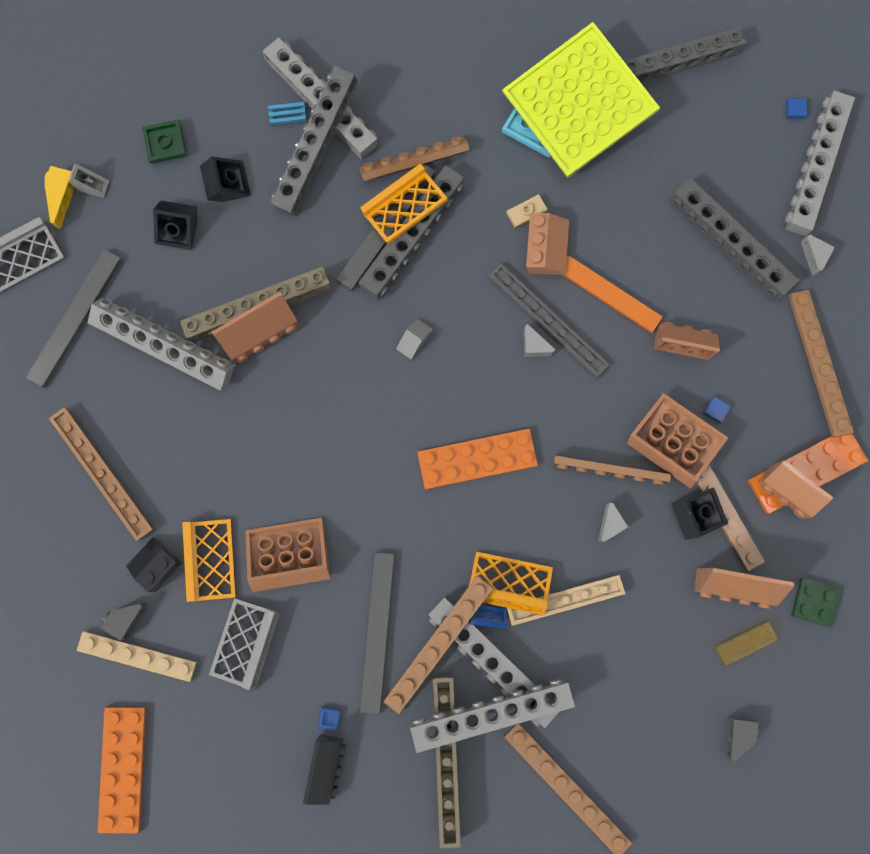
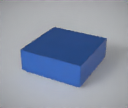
(796, 108)
(717, 410)
(329, 718)

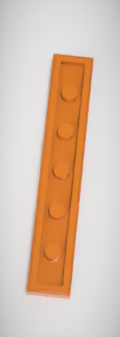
(611, 295)

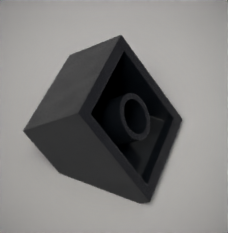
(224, 179)
(174, 224)
(699, 514)
(153, 565)

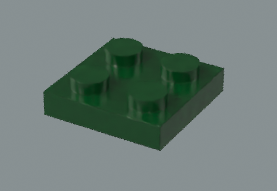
(164, 141)
(816, 602)

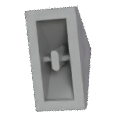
(88, 181)
(816, 253)
(414, 338)
(535, 345)
(612, 523)

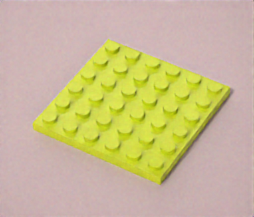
(580, 99)

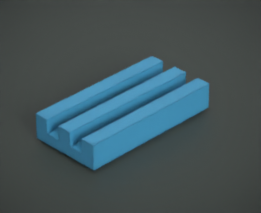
(287, 110)

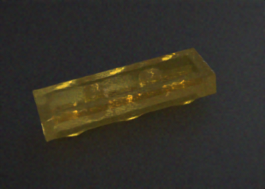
(746, 643)

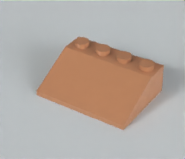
(256, 328)
(677, 440)
(286, 555)
(741, 586)

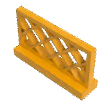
(395, 194)
(192, 566)
(512, 599)

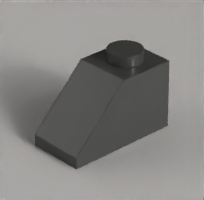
(122, 621)
(741, 737)

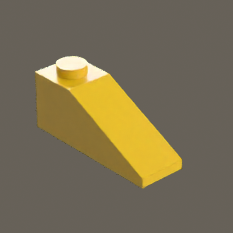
(58, 194)

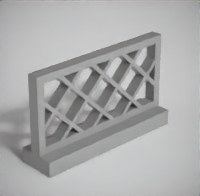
(23, 234)
(258, 652)

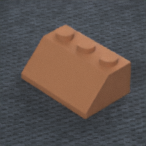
(547, 244)
(686, 341)
(794, 490)

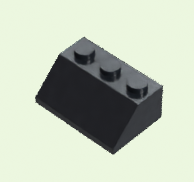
(324, 770)

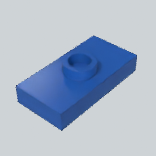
(490, 616)

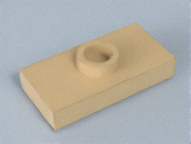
(521, 213)

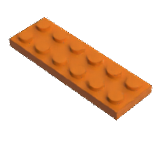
(477, 459)
(818, 463)
(122, 770)

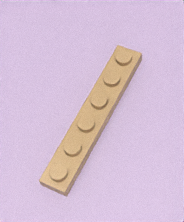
(572, 599)
(137, 656)

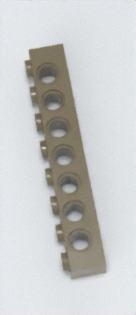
(293, 290)
(446, 768)

